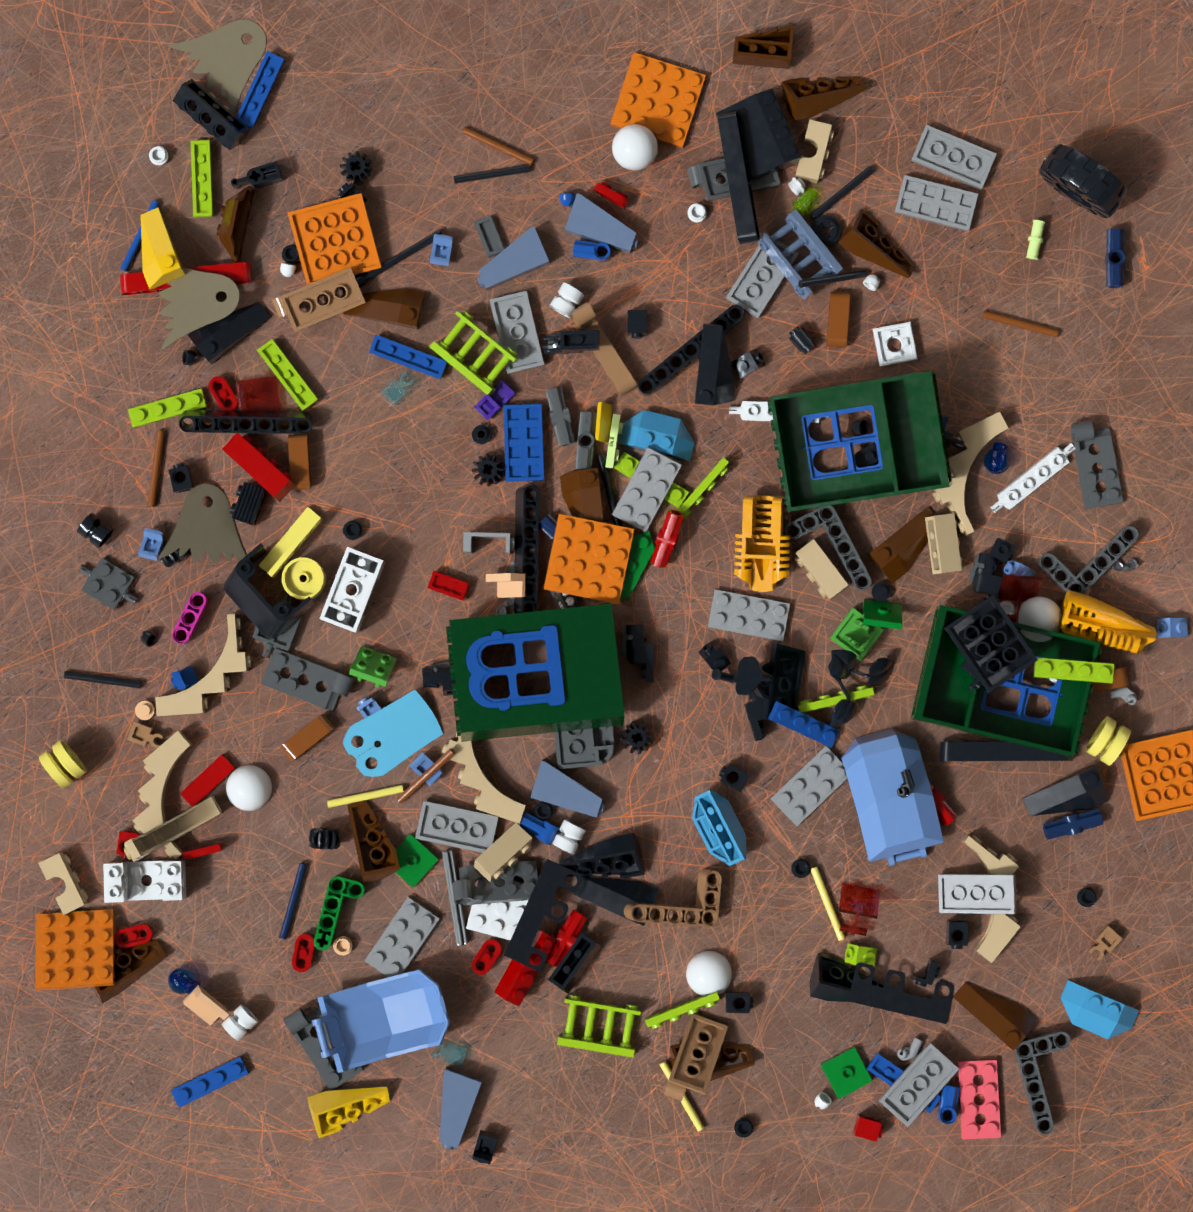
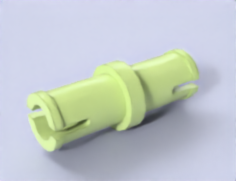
(1035, 239)

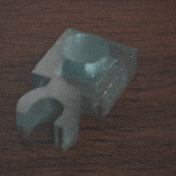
(395, 391)
(453, 1054)

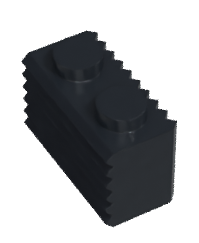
(248, 503)

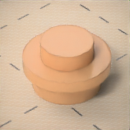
(144, 710)
(342, 945)

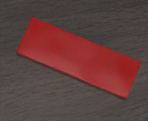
(207, 780)

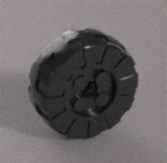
(1083, 181)

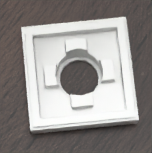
(904, 334)

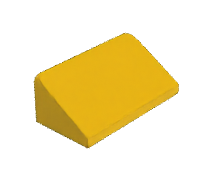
(603, 422)

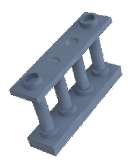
(807, 238)

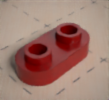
(605, 191)
(224, 394)
(134, 935)
(303, 952)
(486, 956)

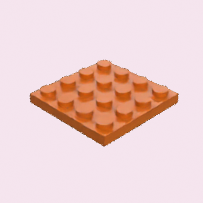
(658, 98)
(334, 238)
(588, 559)
(1159, 774)
(74, 950)

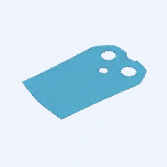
(400, 728)

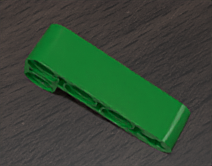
(335, 913)

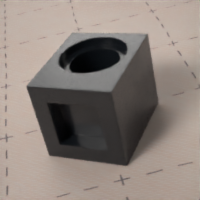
(636, 323)
(184, 486)
(742, 777)
(953, 926)
(730, 998)

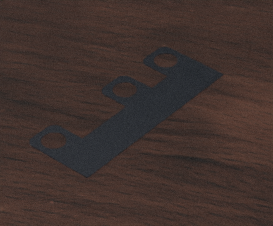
(537, 907)
(894, 1000)

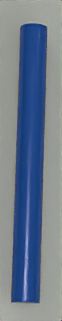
(136, 242)

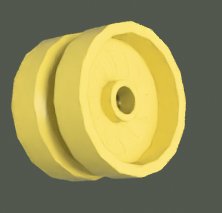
(299, 568)
(1108, 740)
(62, 764)

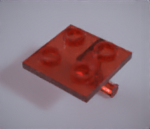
(258, 394)
(1018, 589)
(860, 902)

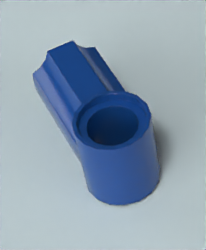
(589, 250)
(542, 830)
(948, 1101)

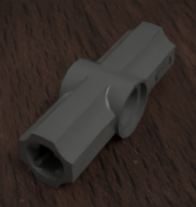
(560, 416)
(587, 427)

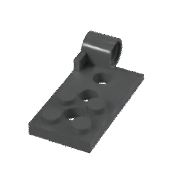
(705, 176)
(1082, 437)
(336, 682)
(468, 894)
(300, 1027)

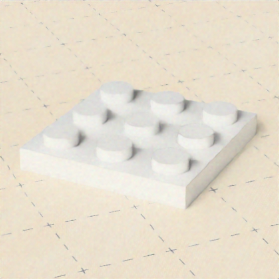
(496, 918)

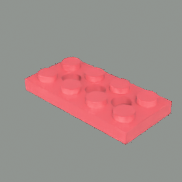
(990, 1107)

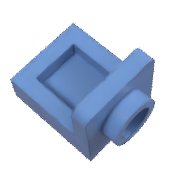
(441, 249)
(151, 544)
(1017, 569)
(1172, 627)
(368, 706)
(421, 764)

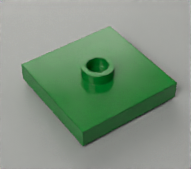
(882, 614)
(414, 860)
(846, 1072)

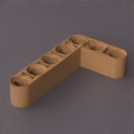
(585, 319)
(680, 912)

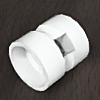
(566, 300)
(568, 837)
(240, 1022)

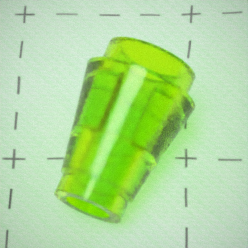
(804, 201)

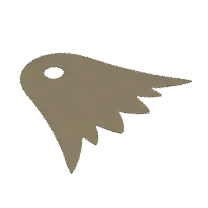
(227, 56)
(195, 302)
(205, 527)

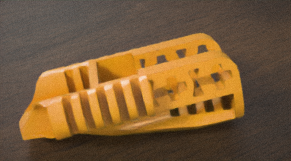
(762, 543)
(1113, 624)

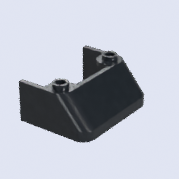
(268, 620)

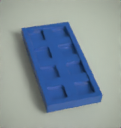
(523, 442)

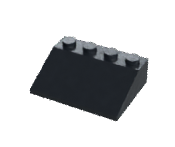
(765, 134)
(990, 643)

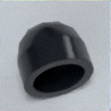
(188, 357)
(860, 423)
(152, 638)

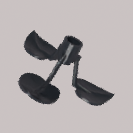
(840, 668)

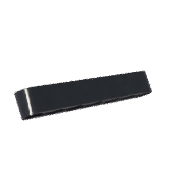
(738, 178)
(681, 353)
(237, 426)
(530, 542)
(995, 752)

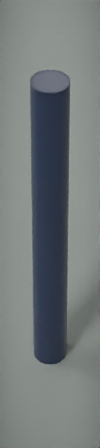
(292, 901)

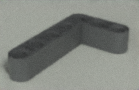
(835, 541)
(1096, 571)
(1034, 1076)

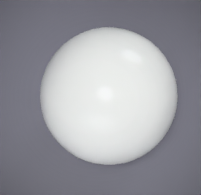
(634, 147)
(1042, 614)
(249, 788)
(708, 973)

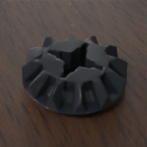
(828, 222)

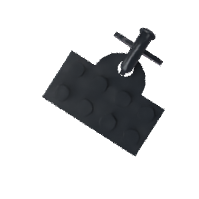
(779, 677)

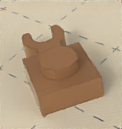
(142, 734)
(1107, 940)

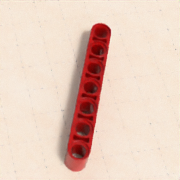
(136, 283)

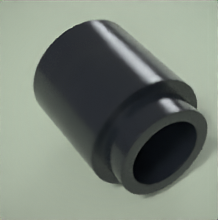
(802, 339)

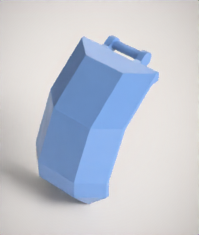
(887, 821)
(382, 1019)

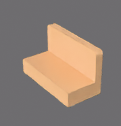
(508, 584)
(205, 1006)

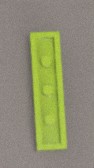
(201, 178)
(287, 375)
(167, 408)
(627, 466)
(708, 483)
(1074, 670)
(828, 701)
(675, 1012)

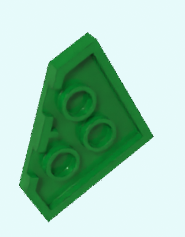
(639, 555)

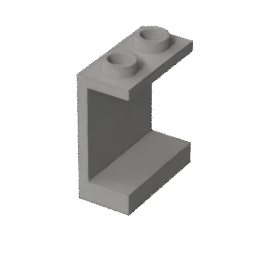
(469, 536)

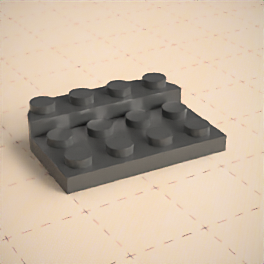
(584, 747)

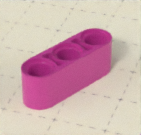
(182, 624)

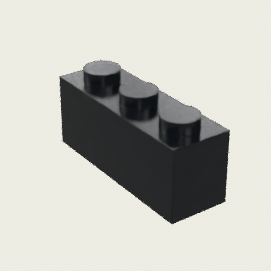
(574, 963)

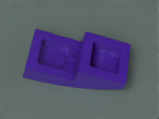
(493, 403)

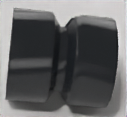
(93, 529)

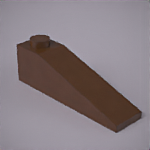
(374, 850)

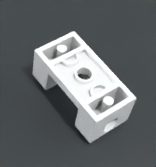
(360, 571)
(125, 883)

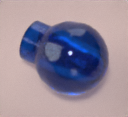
(997, 459)
(182, 981)

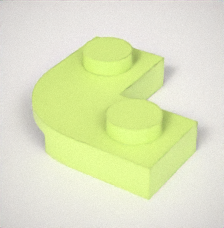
(613, 453)

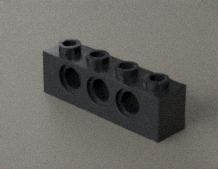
(207, 106)

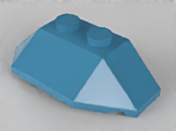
(658, 432)
(719, 827)
(1096, 1012)

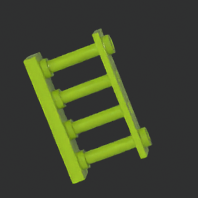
(457, 359)
(587, 1042)

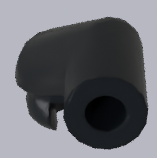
(907, 785)

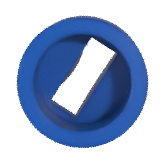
(567, 199)

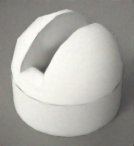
(287, 269)
(872, 282)
(822, 1100)

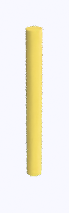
(365, 796)
(827, 902)
(685, 1102)

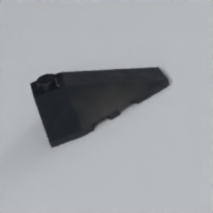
(715, 375)
(612, 857)
(616, 894)
(833, 980)

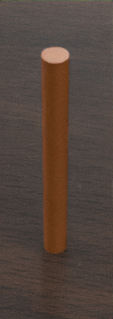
(498, 146)
(1020, 323)
(156, 468)
(426, 775)

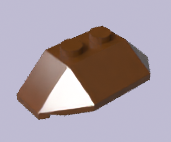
(235, 222)

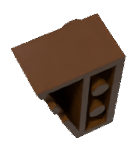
(765, 48)

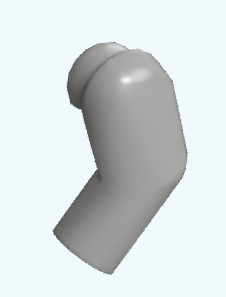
(1125, 693)
(911, 1051)

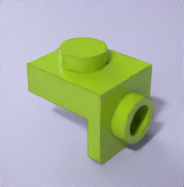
(856, 954)

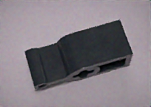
(267, 173)

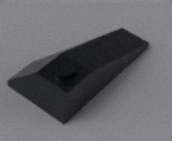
(221, 336)
(1071, 794)

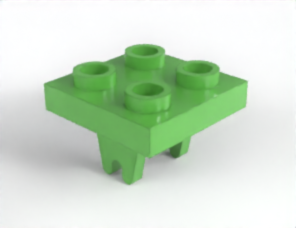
(854, 635)
(373, 666)

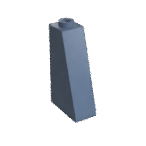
(598, 226)
(516, 260)
(561, 790)
(457, 1102)

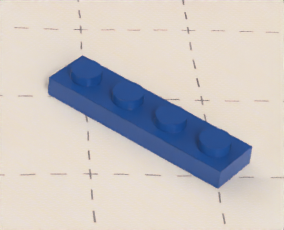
(260, 89)
(408, 357)
(803, 724)
(889, 1073)
(209, 1081)

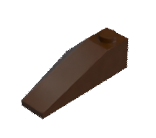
(810, 98)
(867, 241)
(393, 307)
(582, 494)
(901, 549)
(130, 966)
(1000, 1016)
(730, 1060)

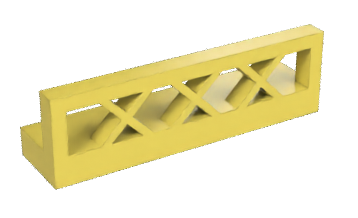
(290, 542)

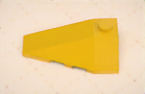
(158, 253)
(337, 1107)

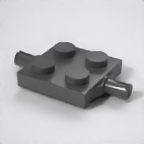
(108, 584)
(284, 641)

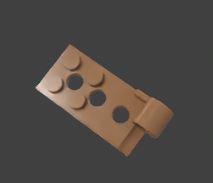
(290, 302)
(679, 1076)

